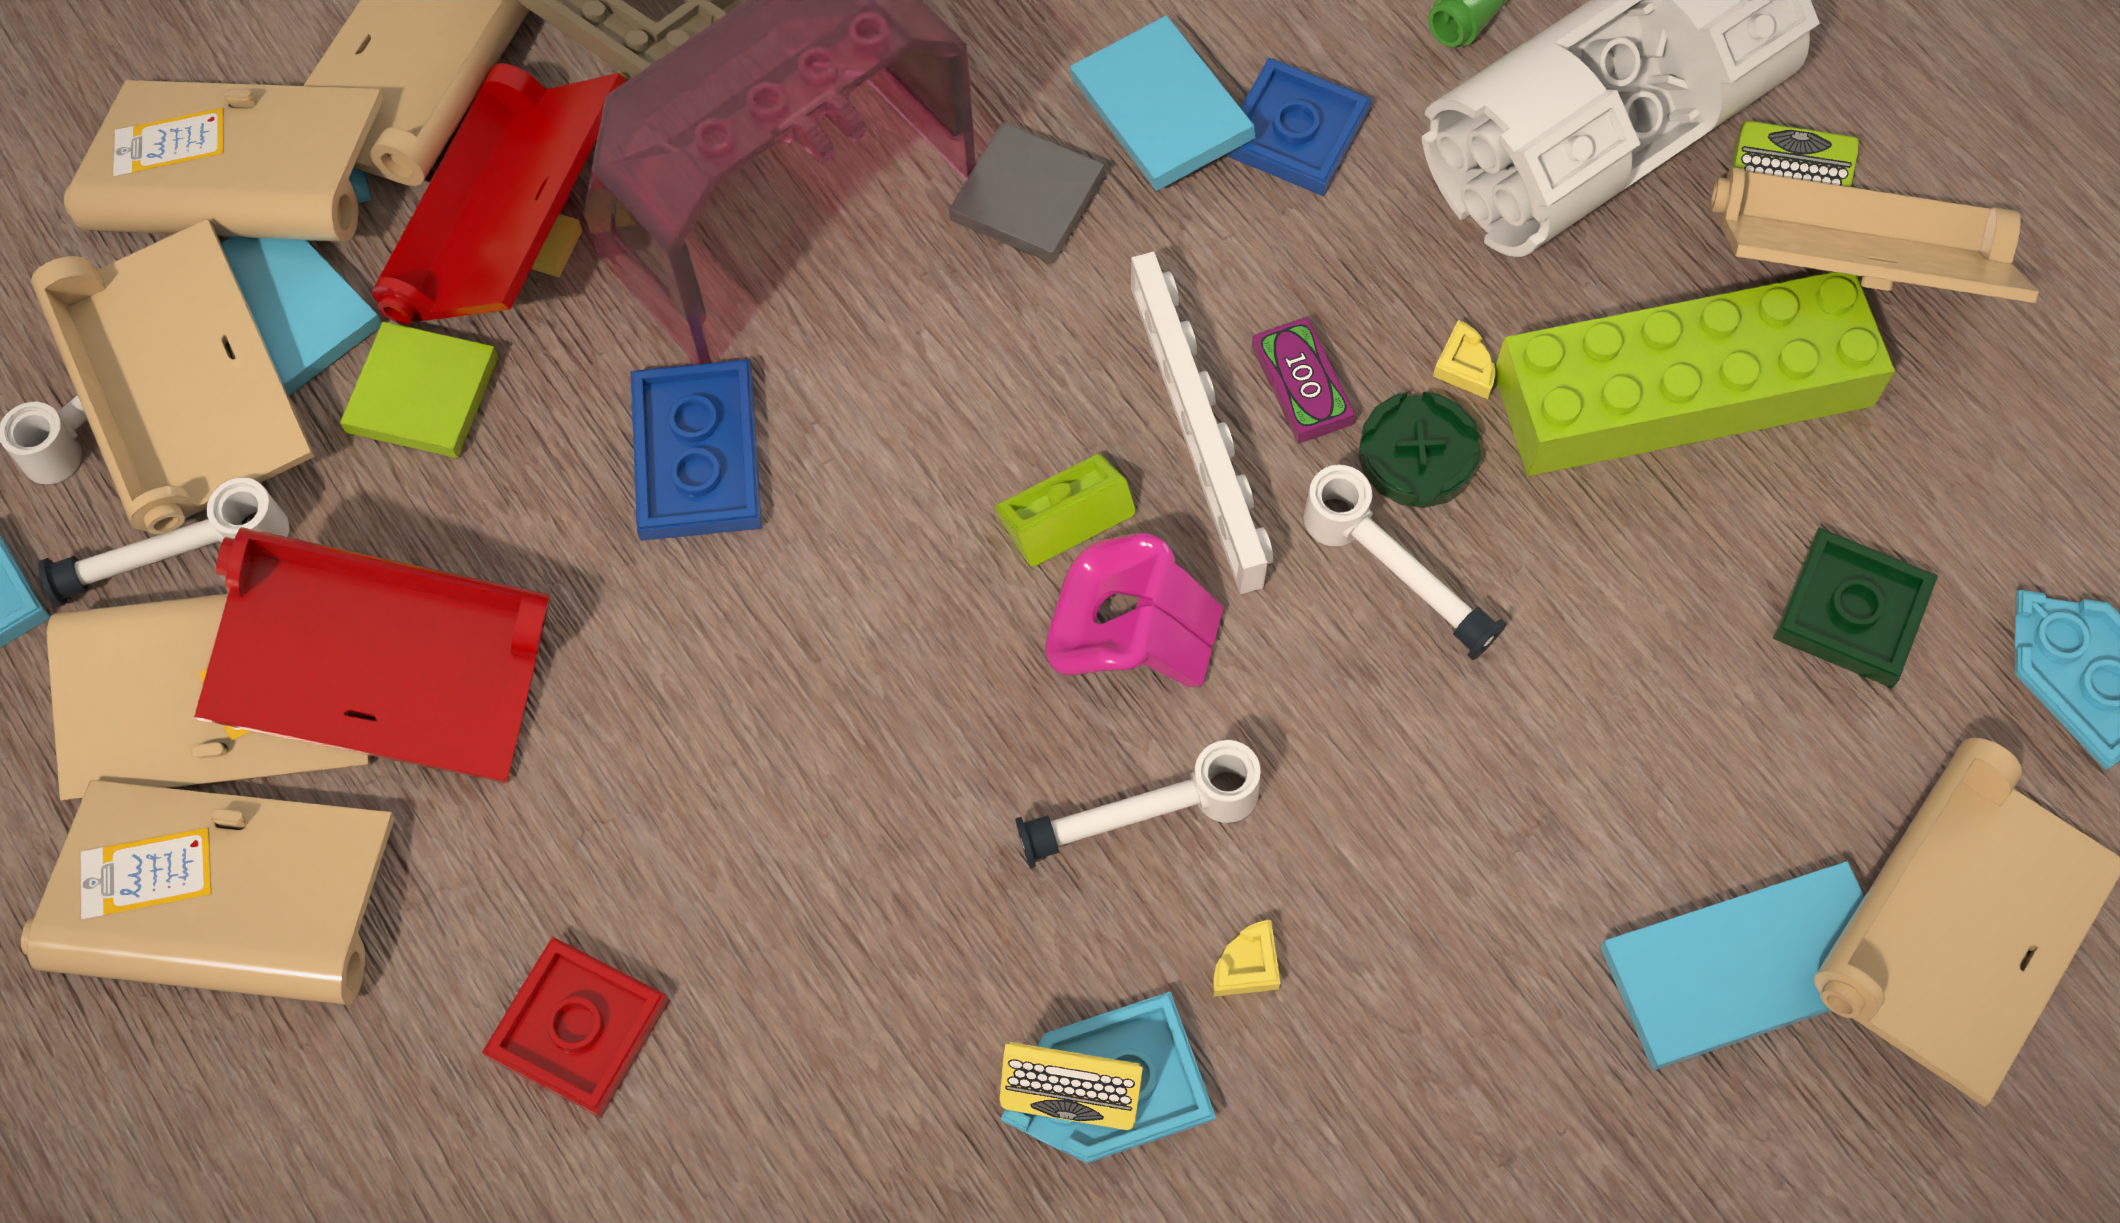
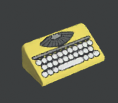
(1070, 1086)

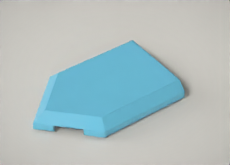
(2072, 665)
(1171, 1084)

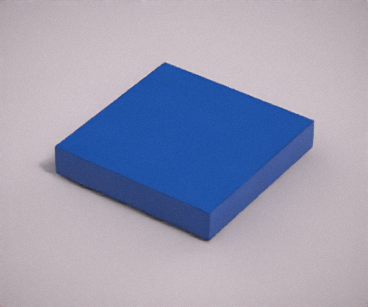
(1300, 125)

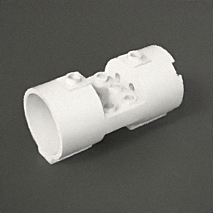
(1602, 106)

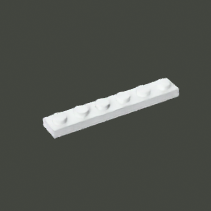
(1207, 442)

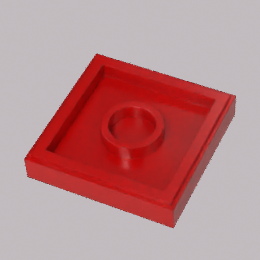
(576, 1026)

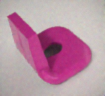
(1166, 631)

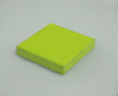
(419, 389)

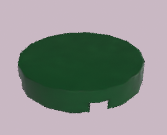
(1419, 449)

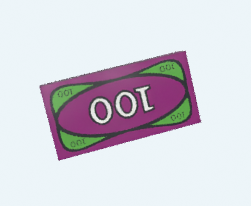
(1303, 380)

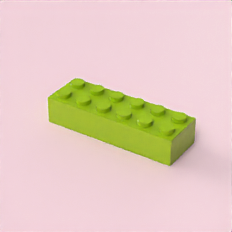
(1691, 371)

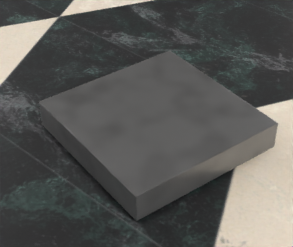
(1027, 192)

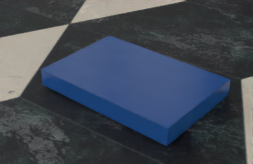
(695, 450)

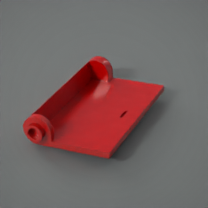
(493, 197)
(352, 632)

